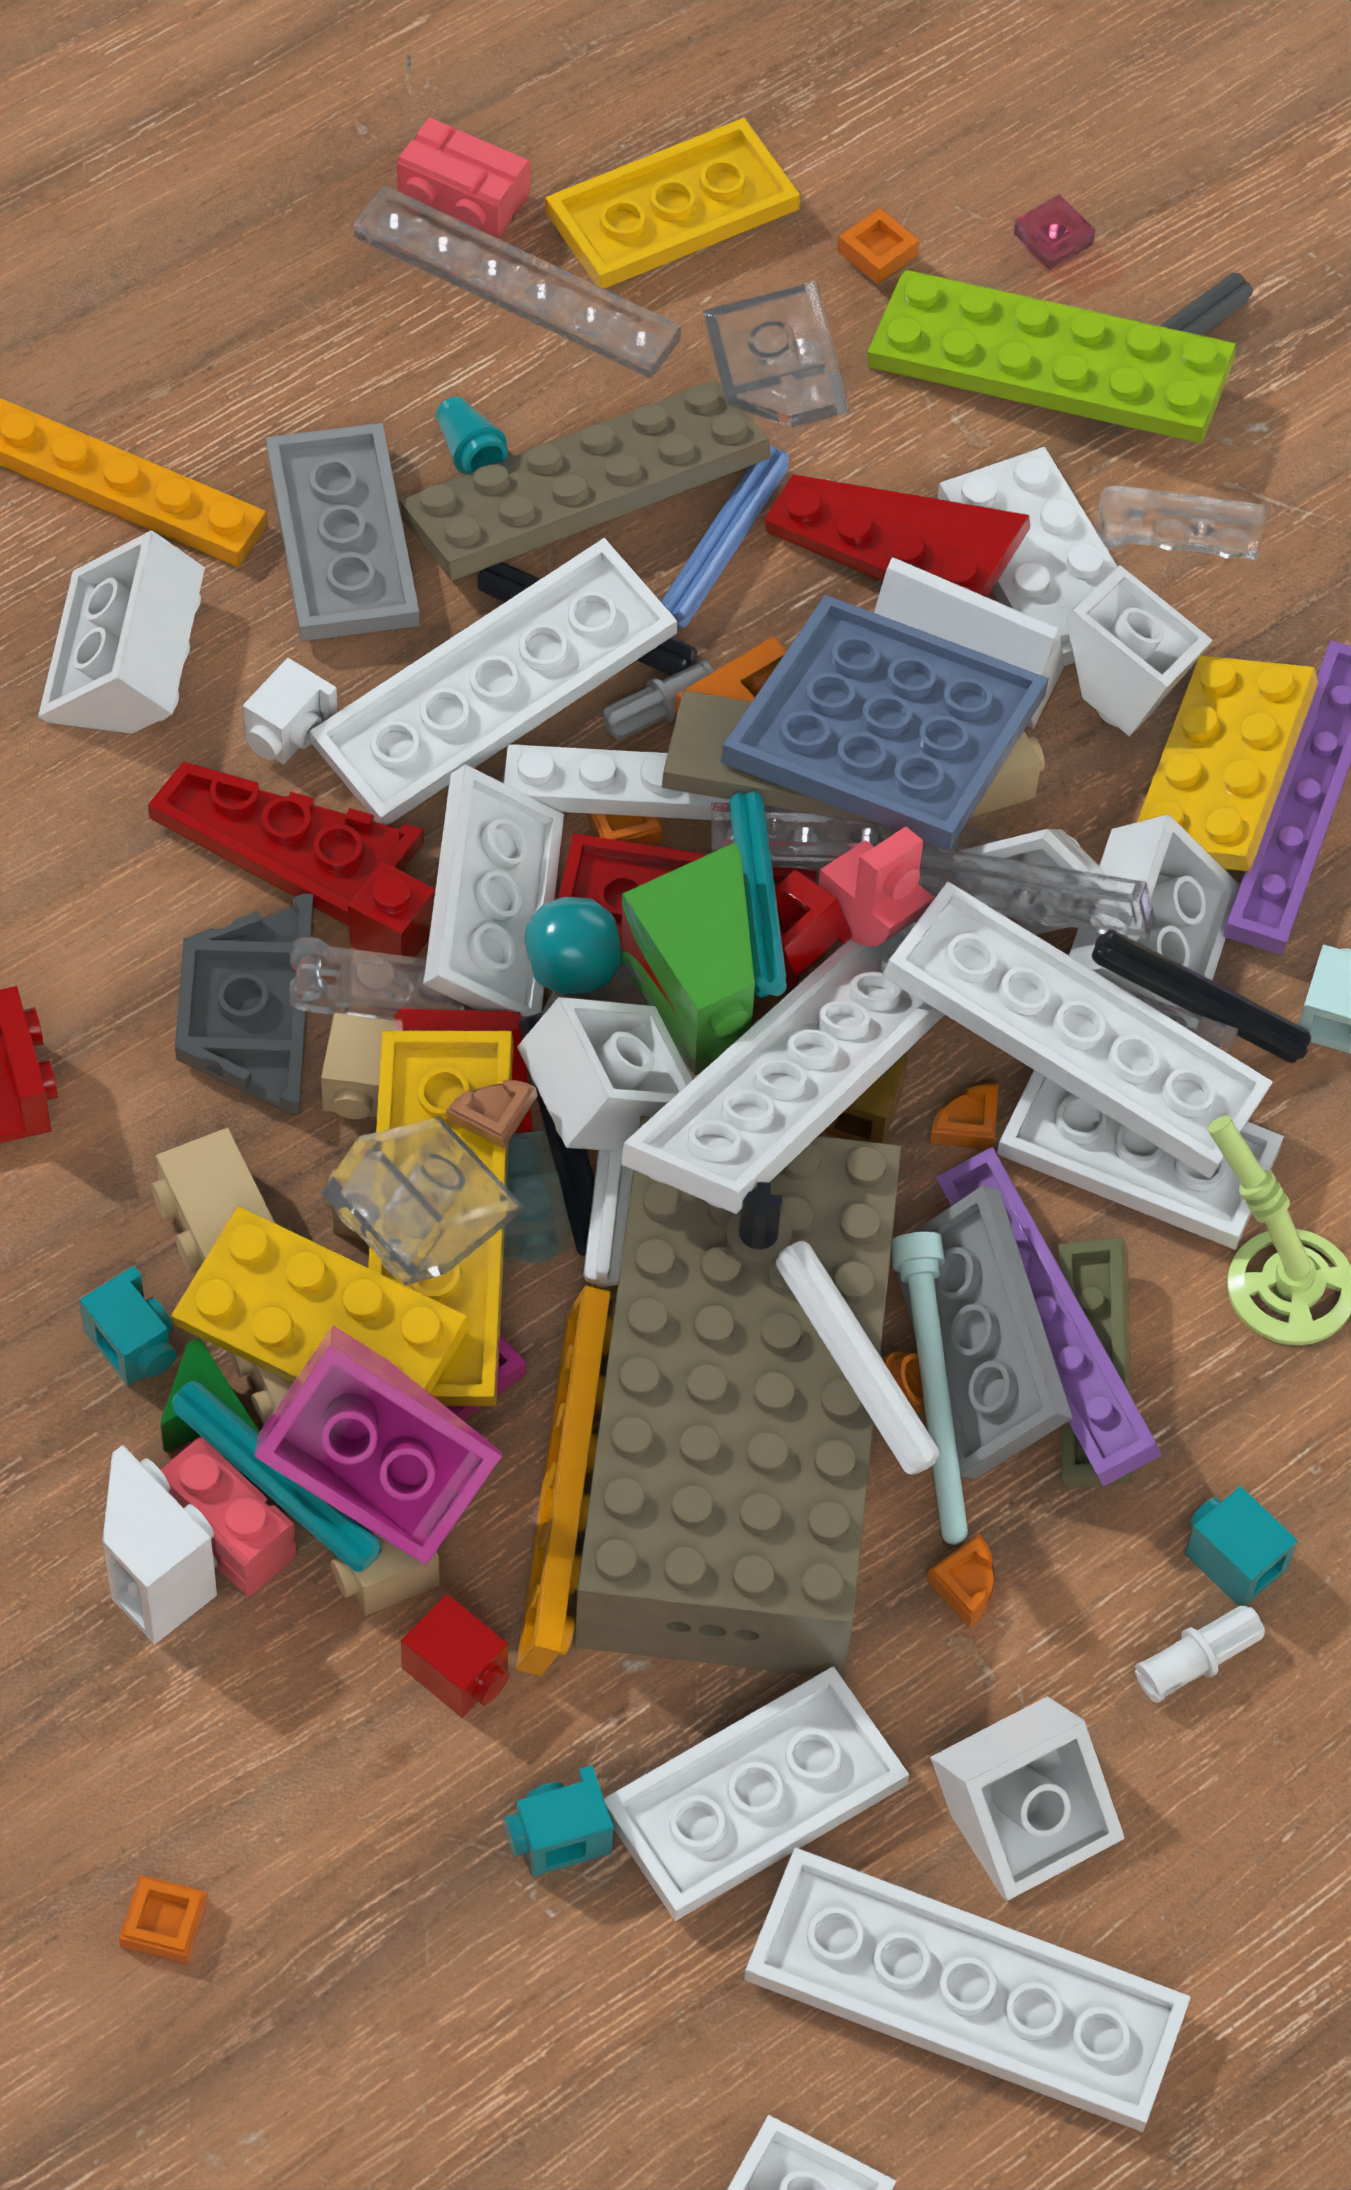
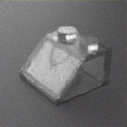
(778, 356)
(419, 1198)

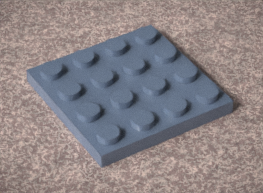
(885, 721)

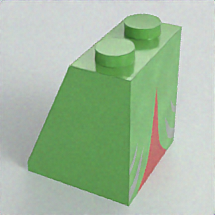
(692, 953)

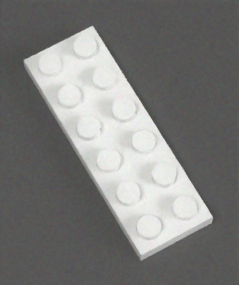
(493, 682)
(1075, 1027)
(968, 1989)

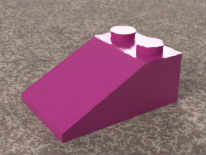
(376, 1446)

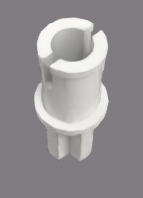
(1199, 1652)

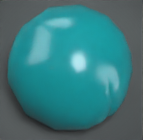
(573, 945)

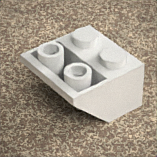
(155, 1548)

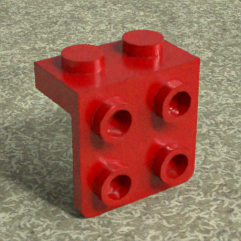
(23, 1081)

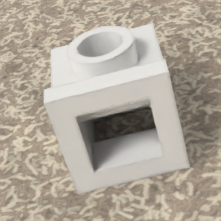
(286, 710)

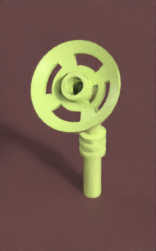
(1290, 1270)

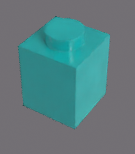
(1239, 1545)

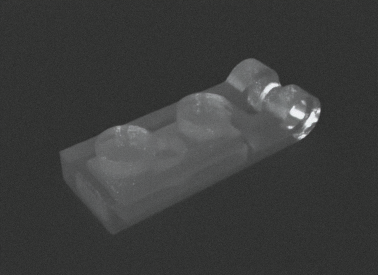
(1179, 522)
(365, 982)

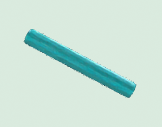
(751, 838)
(238, 1443)

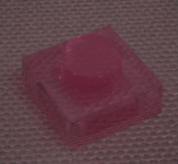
(1054, 232)

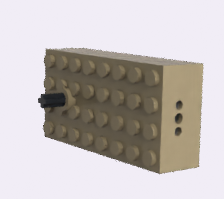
(729, 1429)

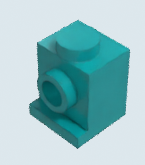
(128, 1328)
(561, 1824)

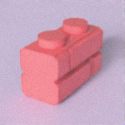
(464, 177)
(249, 1536)

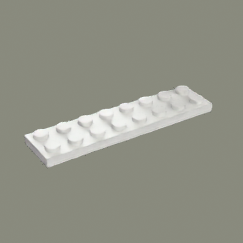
(783, 1079)

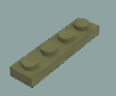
(1101, 1285)

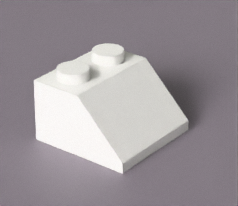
(602, 1069)
(1029, 1796)

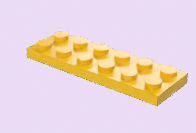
(417, 1083)

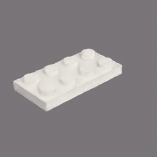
(1061, 552)
(491, 878)
(1096, 1153)
(754, 1793)

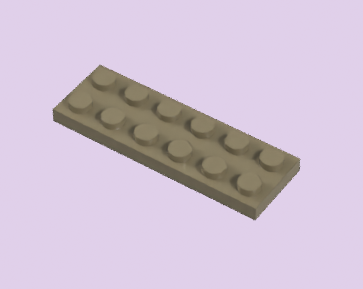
(583, 480)

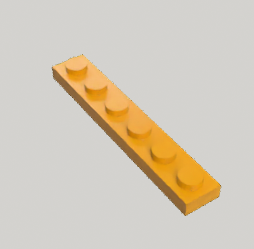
(128, 485)
(562, 1503)

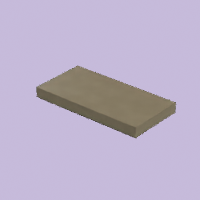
(696, 755)

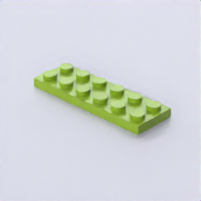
(1052, 355)

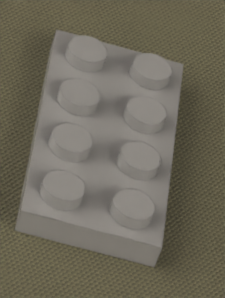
(342, 532)
(992, 1337)

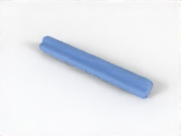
(724, 536)

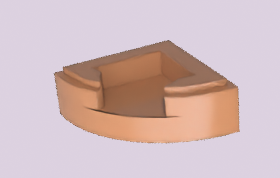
(493, 1110)

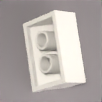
(971, 621)
(123, 638)
(1186, 891)

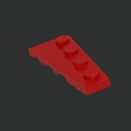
(872, 525)

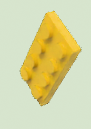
(672, 203)
(1230, 753)
(279, 1295)

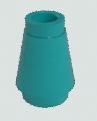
(470, 436)

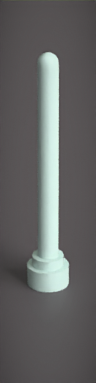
(918, 1261)

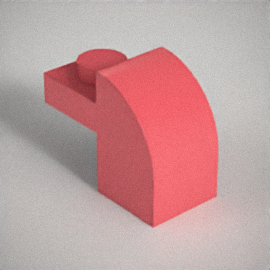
(879, 887)

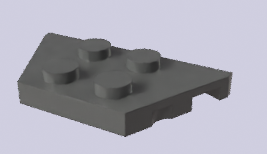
(238, 1009)

